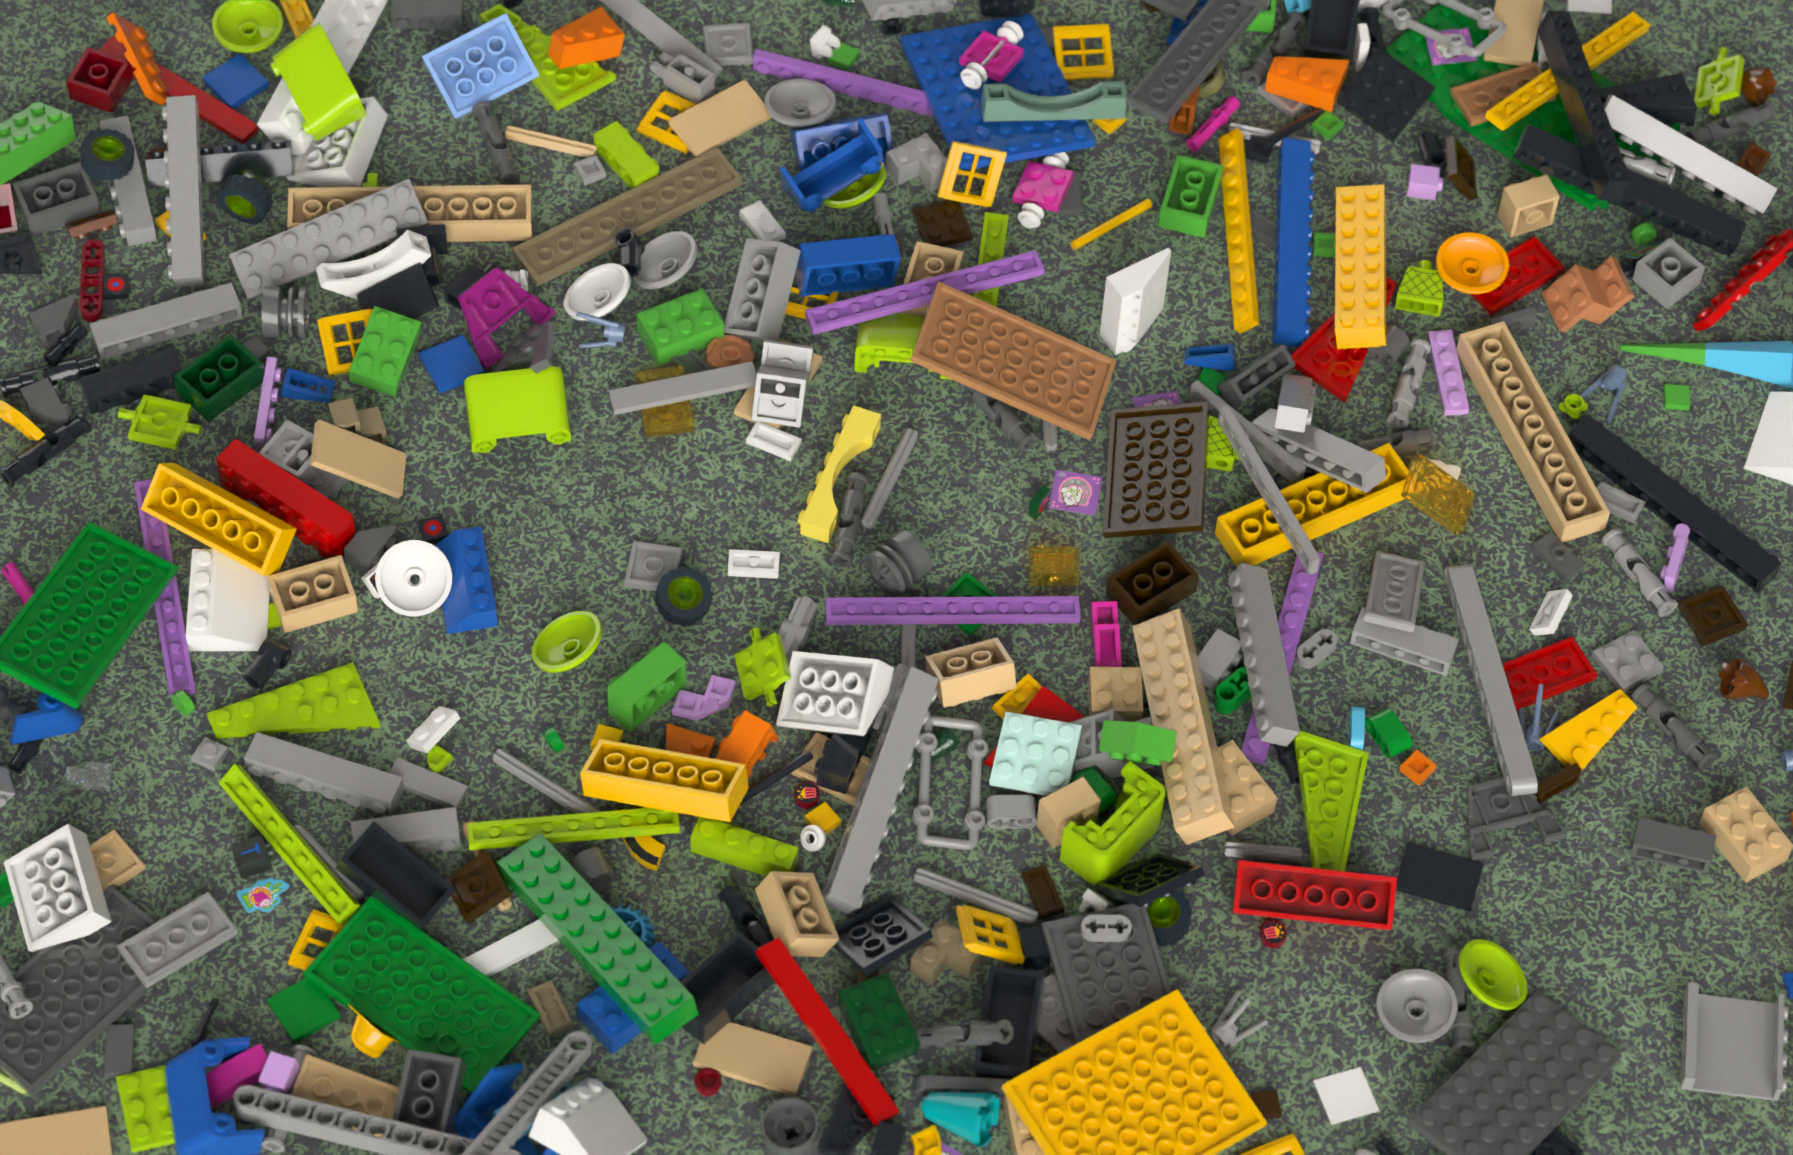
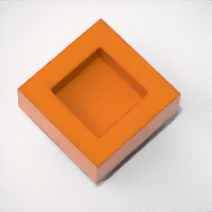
(1417, 767)

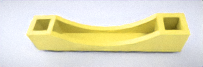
(857, 435)

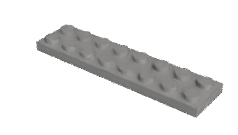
(328, 239)

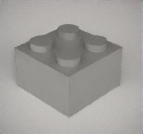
(1668, 273)

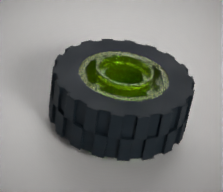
(107, 154)
(244, 199)
(688, 582)
(1176, 925)

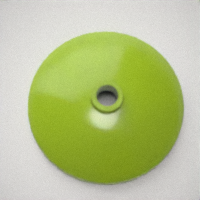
(239, 17)
(859, 191)
(567, 641)
(1492, 974)

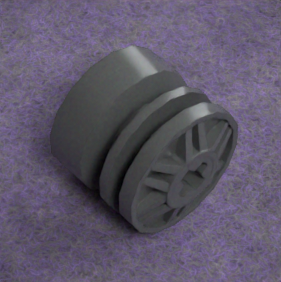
(285, 312)
(898, 562)
(787, 1119)

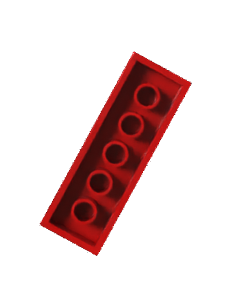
(286, 498)
(1314, 895)

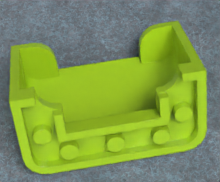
(318, 83)
(887, 340)
(515, 406)

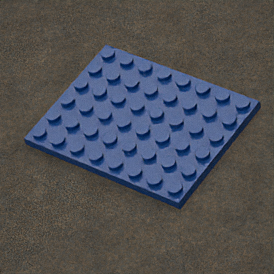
(957, 108)

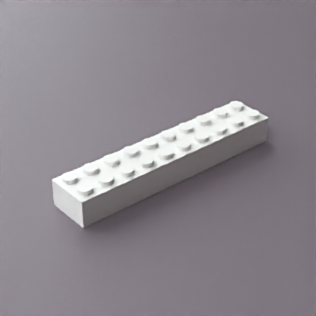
(347, 28)

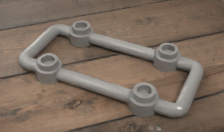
(1455, 43)
(923, 813)

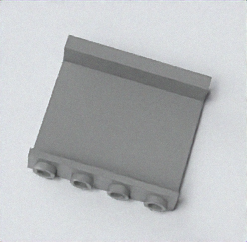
(1733, 1045)

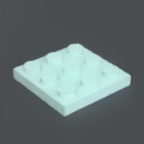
(1035, 754)

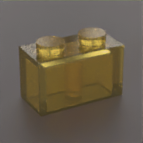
(1053, 566)

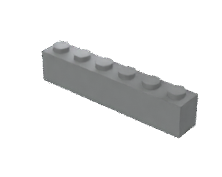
(131, 194)
(166, 320)
(1327, 453)
(324, 774)

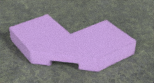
(697, 706)

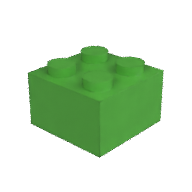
(1137, 742)

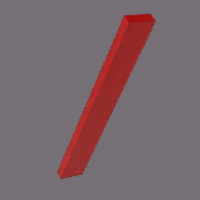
(210, 109)
(827, 1032)

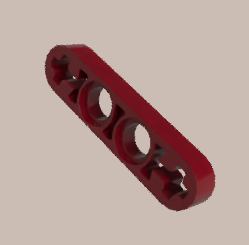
(92, 280)

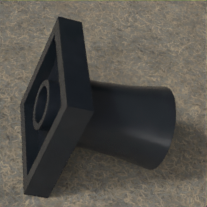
(438, 246)

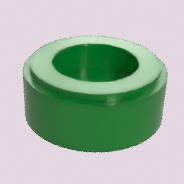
(553, 739)

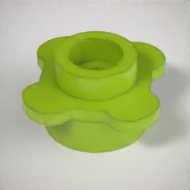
(1576, 401)

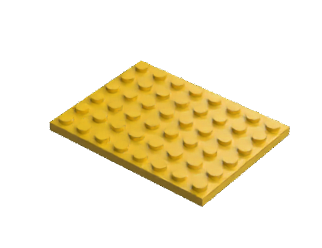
(1137, 1090)

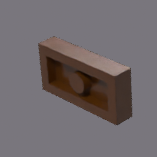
(1754, 159)
(100, 221)

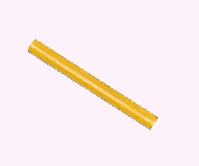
(1111, 224)

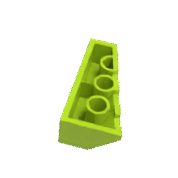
(742, 848)

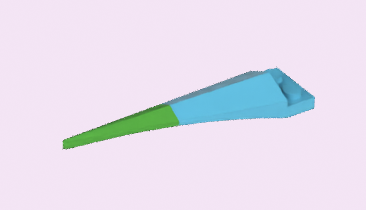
(1760, 360)

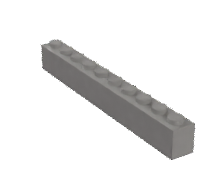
(879, 790)

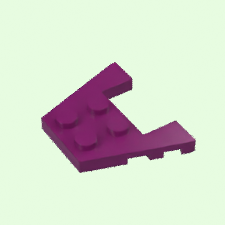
(492, 303)

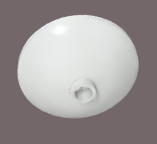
(597, 291)
(400, 564)

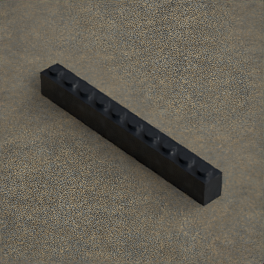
(1584, 106)
(1642, 198)
(1674, 503)

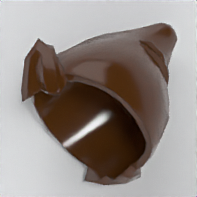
(1757, 84)
(1741, 681)

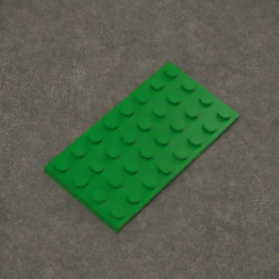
(83, 614)
(421, 992)

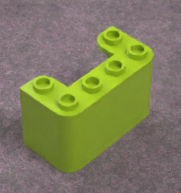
(1104, 850)

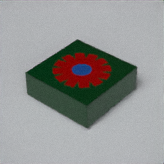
(1039, 502)

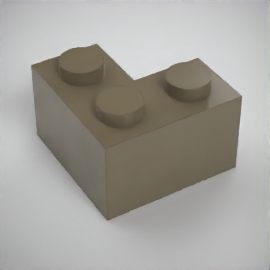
(364, 422)
(944, 951)

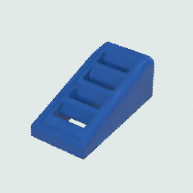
(1214, 356)
(297, 392)

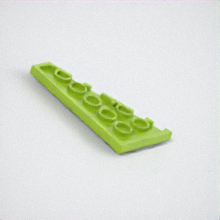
(557, 85)
(309, 705)
(1330, 791)

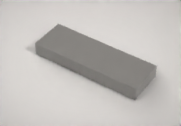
(429, 784)

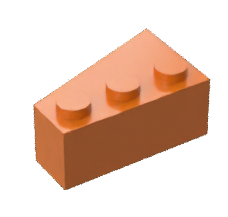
(586, 40)
(1307, 80)
(747, 741)

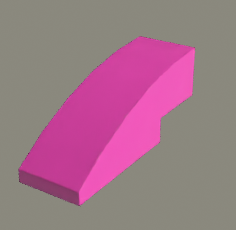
(1105, 634)
(234, 1073)

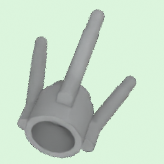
(1225, 1031)

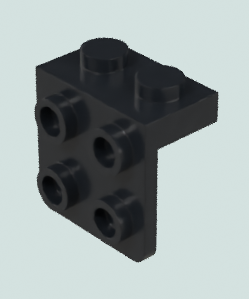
(1006, 8)

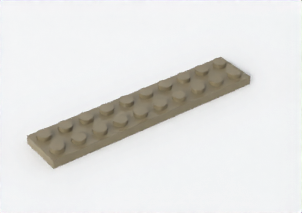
(639, 209)

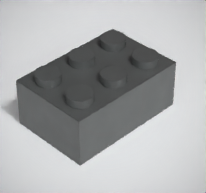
(56, 198)
(430, 1091)

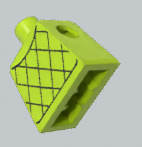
(1421, 290)
(1220, 452)

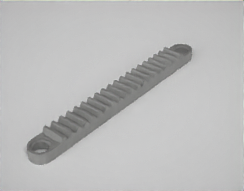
(533, 1095)

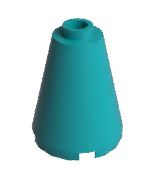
(964, 1114)

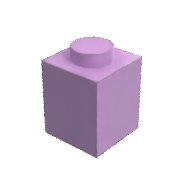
(1424, 182)
(279, 1073)

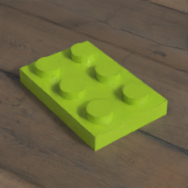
(146, 1108)

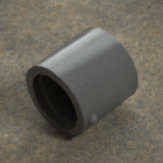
(1396, 344)
(594, 868)

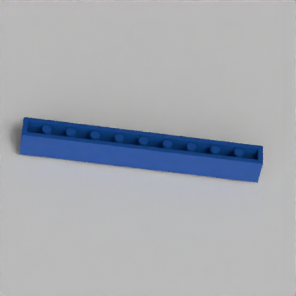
(1291, 240)

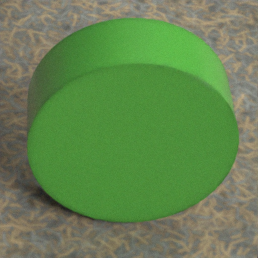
(1643, 234)
(182, 702)

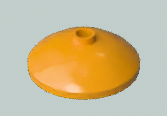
(1476, 255)

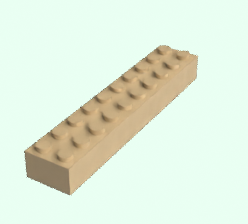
(468, 212)
(1532, 432)
(1180, 704)

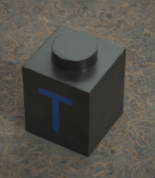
(252, 856)

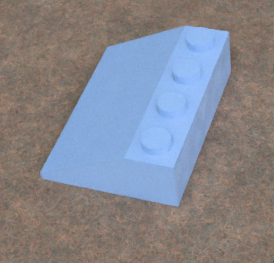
(480, 66)

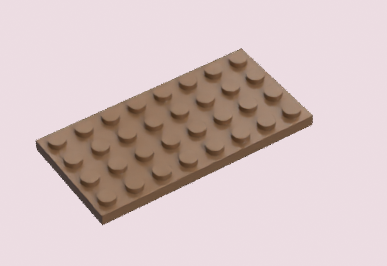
(1013, 360)

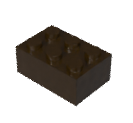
(1152, 584)

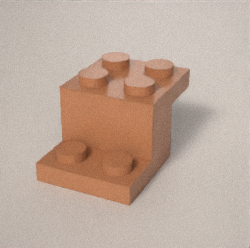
(1587, 294)

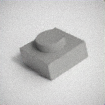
(590, 170)
(210, 754)

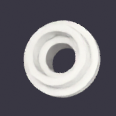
(819, 836)

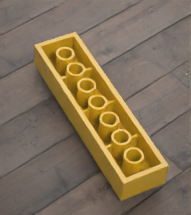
(1360, 267)
(1319, 506)

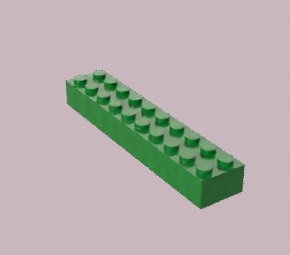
(598, 939)

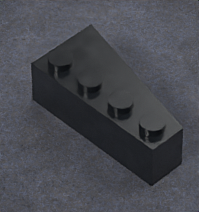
(1661, 98)

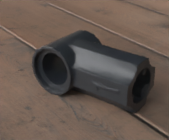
(1432, 152)
(629, 251)
(269, 659)

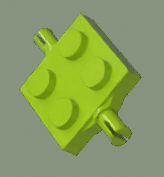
(1719, 81)
(159, 422)
(762, 666)

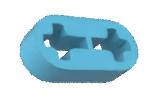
(1357, 727)

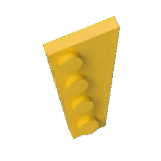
(1590, 730)

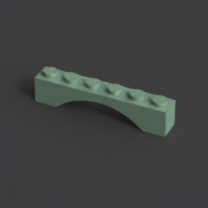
(1006, 103)

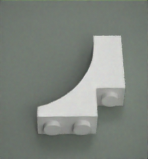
(361, 274)

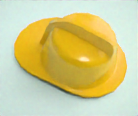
(368, 1038)

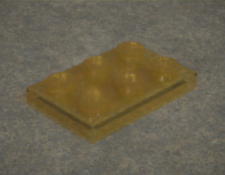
(668, 418)
(1438, 494)

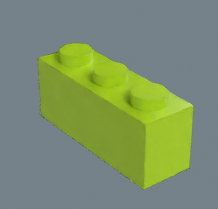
(625, 155)

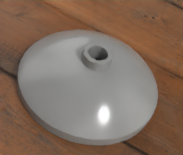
(800, 102)
(666, 260)
(1416, 992)

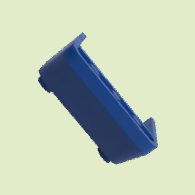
(834, 171)
(51, 720)
(489, 1096)
(193, 1125)

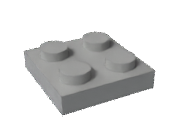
(1627, 661)

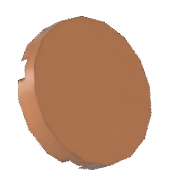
(728, 352)

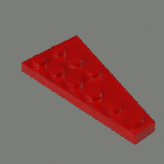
(1761, 265)
(1329, 366)

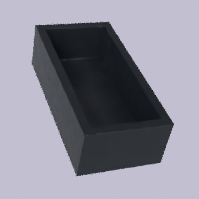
(1331, 29)
(395, 876)
(725, 986)
(1018, 998)

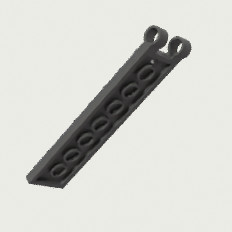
(1193, 56)

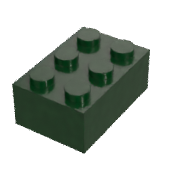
(219, 377)
(878, 1022)

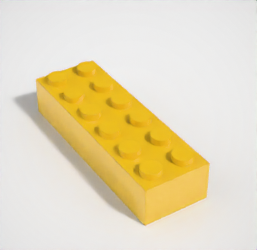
(218, 519)
(664, 780)

